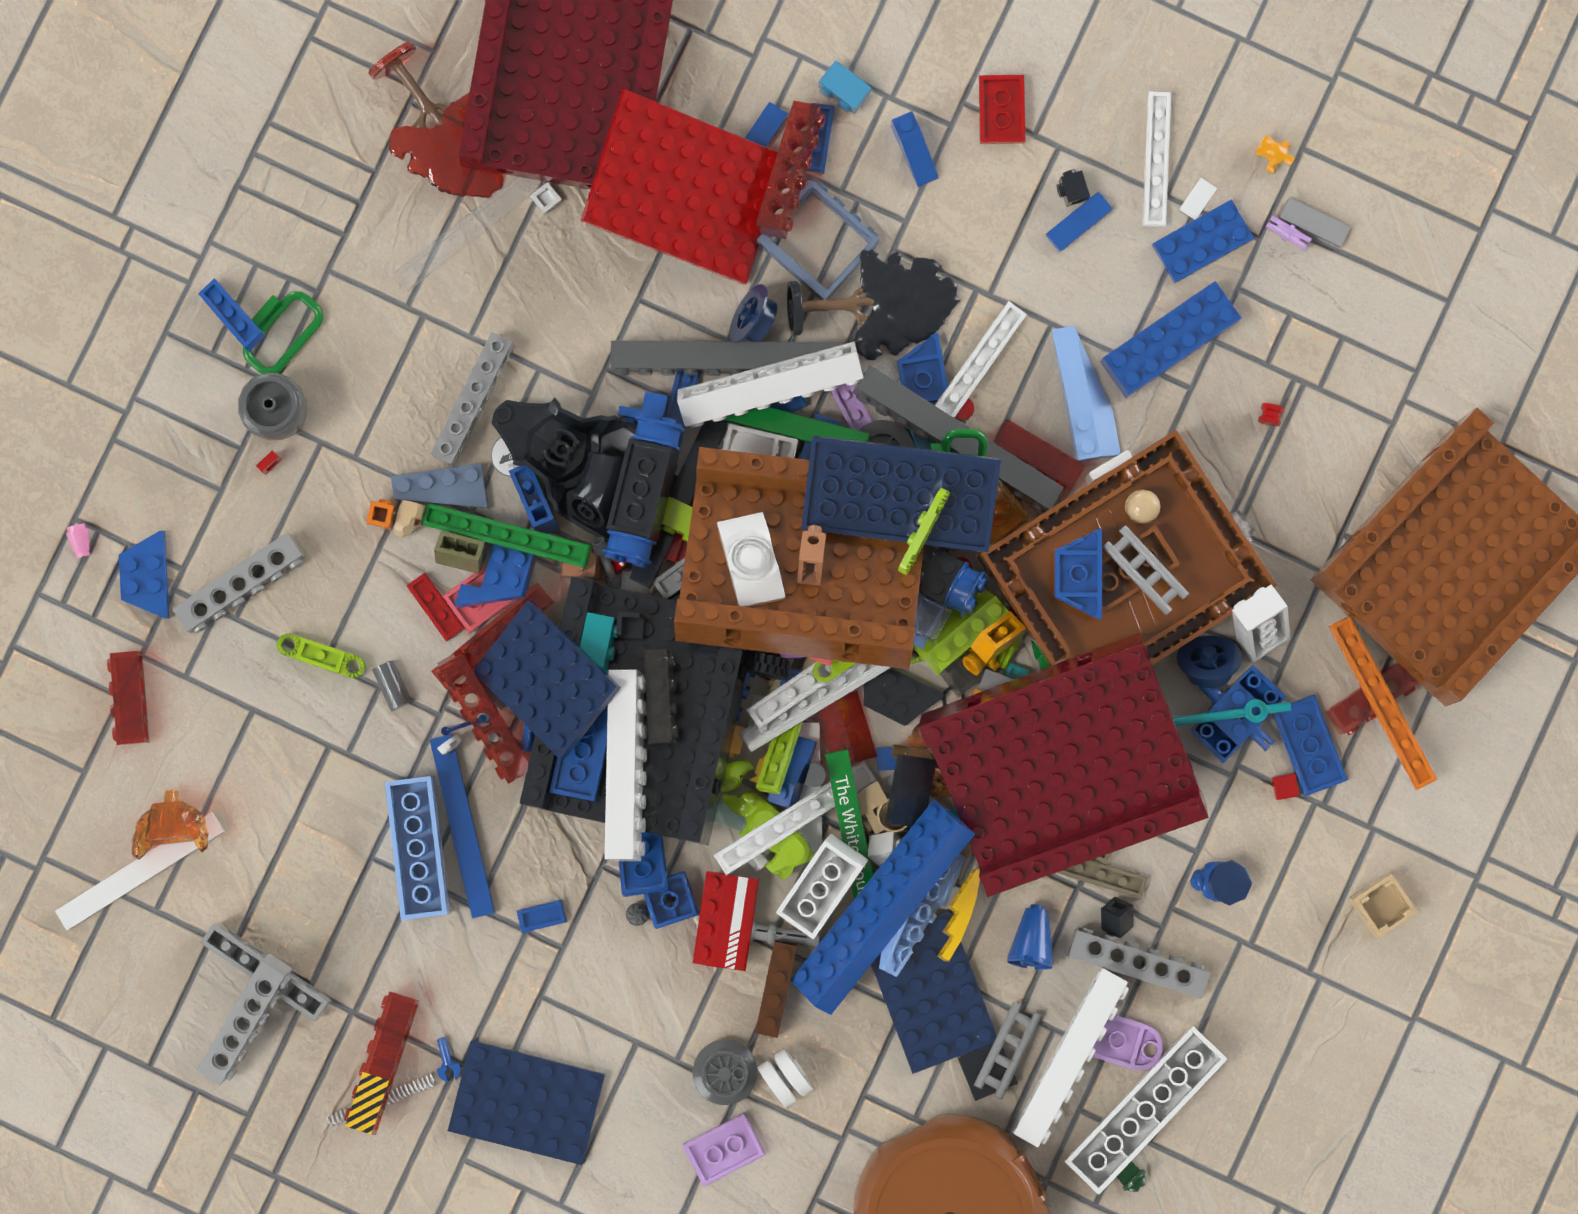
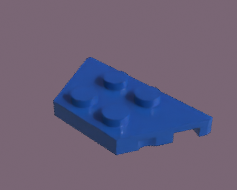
(924, 370)
(1080, 574)
(145, 575)

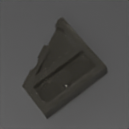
(960, 678)

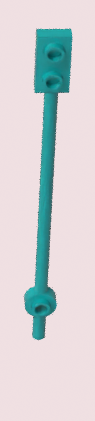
(1235, 713)

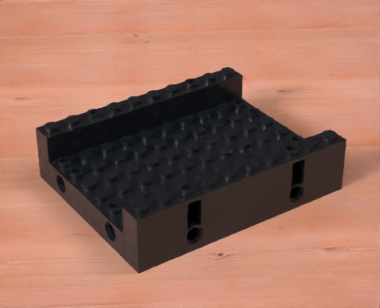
(681, 777)

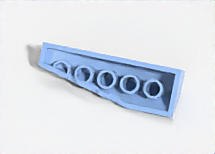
(1086, 404)
(900, 946)

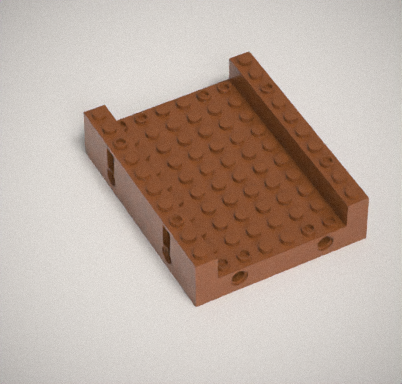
(1190, 537)
(1456, 561)
(855, 616)

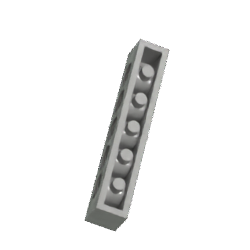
(472, 399)
(187, 610)
(247, 958)
(1192, 986)
(213, 1064)

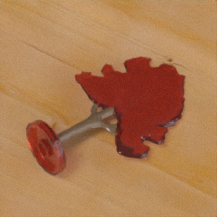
(436, 149)

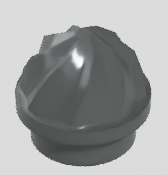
(637, 914)

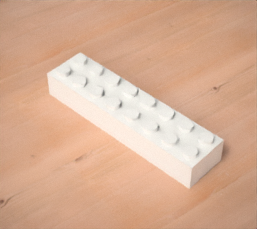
(769, 385)
(625, 768)
(1069, 1057)
(1145, 1109)

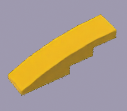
(963, 907)

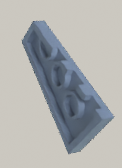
(445, 486)

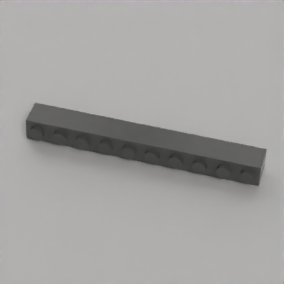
(704, 356)
(932, 425)

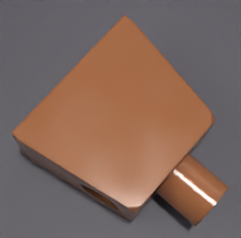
(811, 551)
(593, 571)

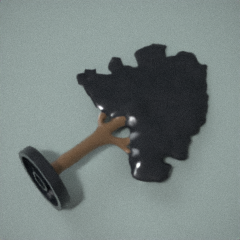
(903, 303)

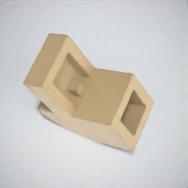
(869, 799)

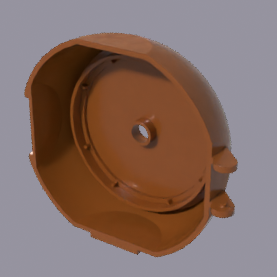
(950, 1167)

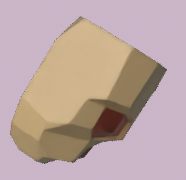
(408, 518)

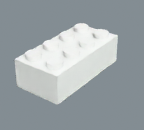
(1261, 623)
(822, 886)

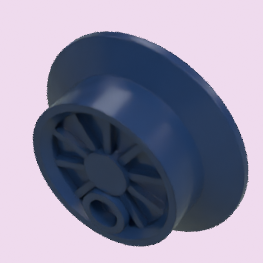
(753, 316)
(1209, 660)

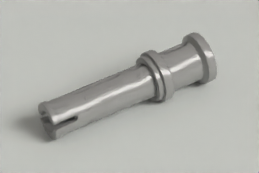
(771, 933)

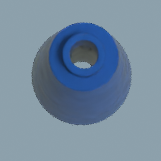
(1032, 940)

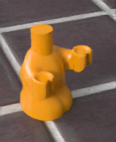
(1274, 152)
(975, 664)

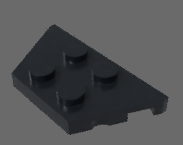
(898, 696)

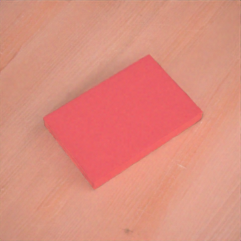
(474, 616)

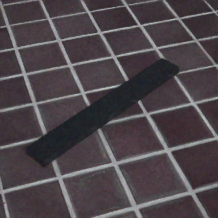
(683, 491)

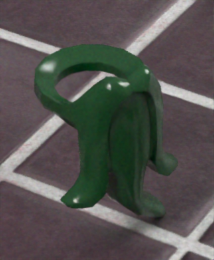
(1132, 1177)

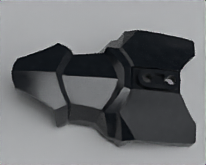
(557, 447)

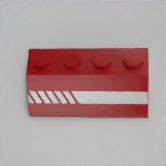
(726, 921)

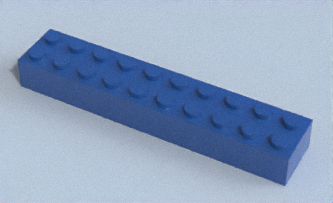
(882, 907)

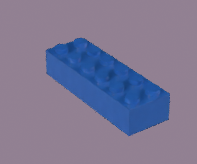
(1170, 339)

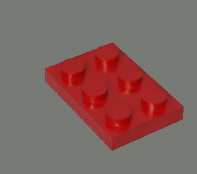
(1002, 109)

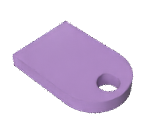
(1125, 1044)

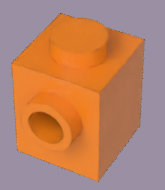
(382, 514)

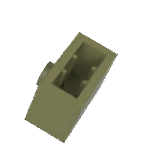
(460, 552)

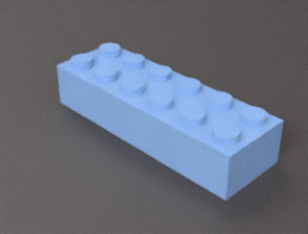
(417, 848)

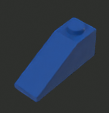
(914, 148)
(534, 500)
(795, 774)

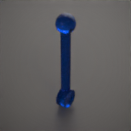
(446, 730)

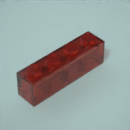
(1039, 455)
(128, 698)

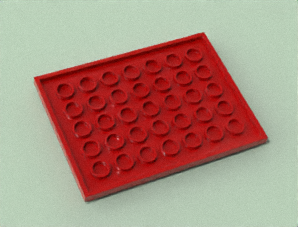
(680, 187)

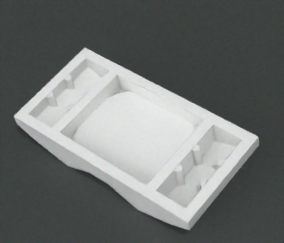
(758, 442)
(751, 560)

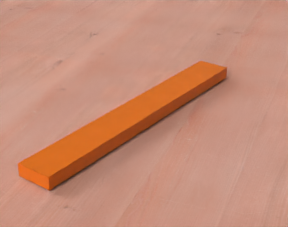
(1382, 703)

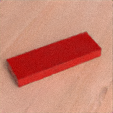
(435, 607)

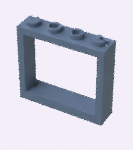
(850, 219)

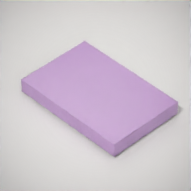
(724, 1149)

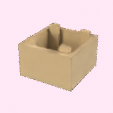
(1383, 905)

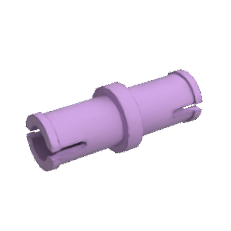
(1288, 232)

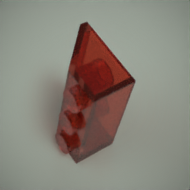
(847, 728)

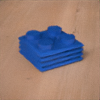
(683, 907)

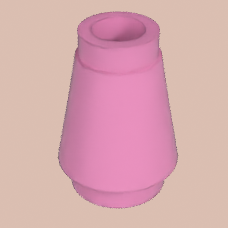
(79, 539)

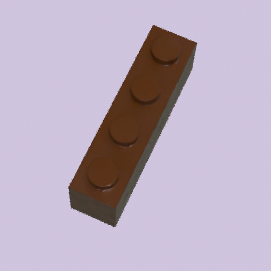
(776, 989)

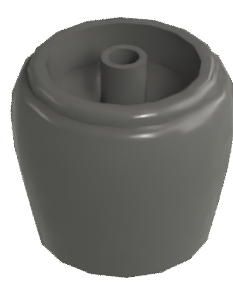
(272, 406)

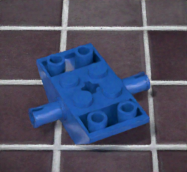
(1226, 736)

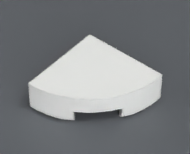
(450, 744)

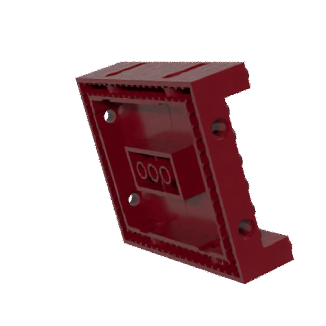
(553, 81)
(1064, 764)

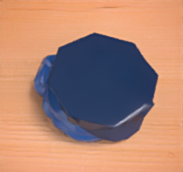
(1222, 881)

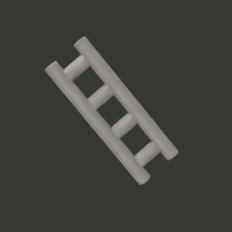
(1145, 555)
(994, 1056)

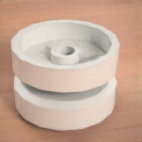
(785, 1078)

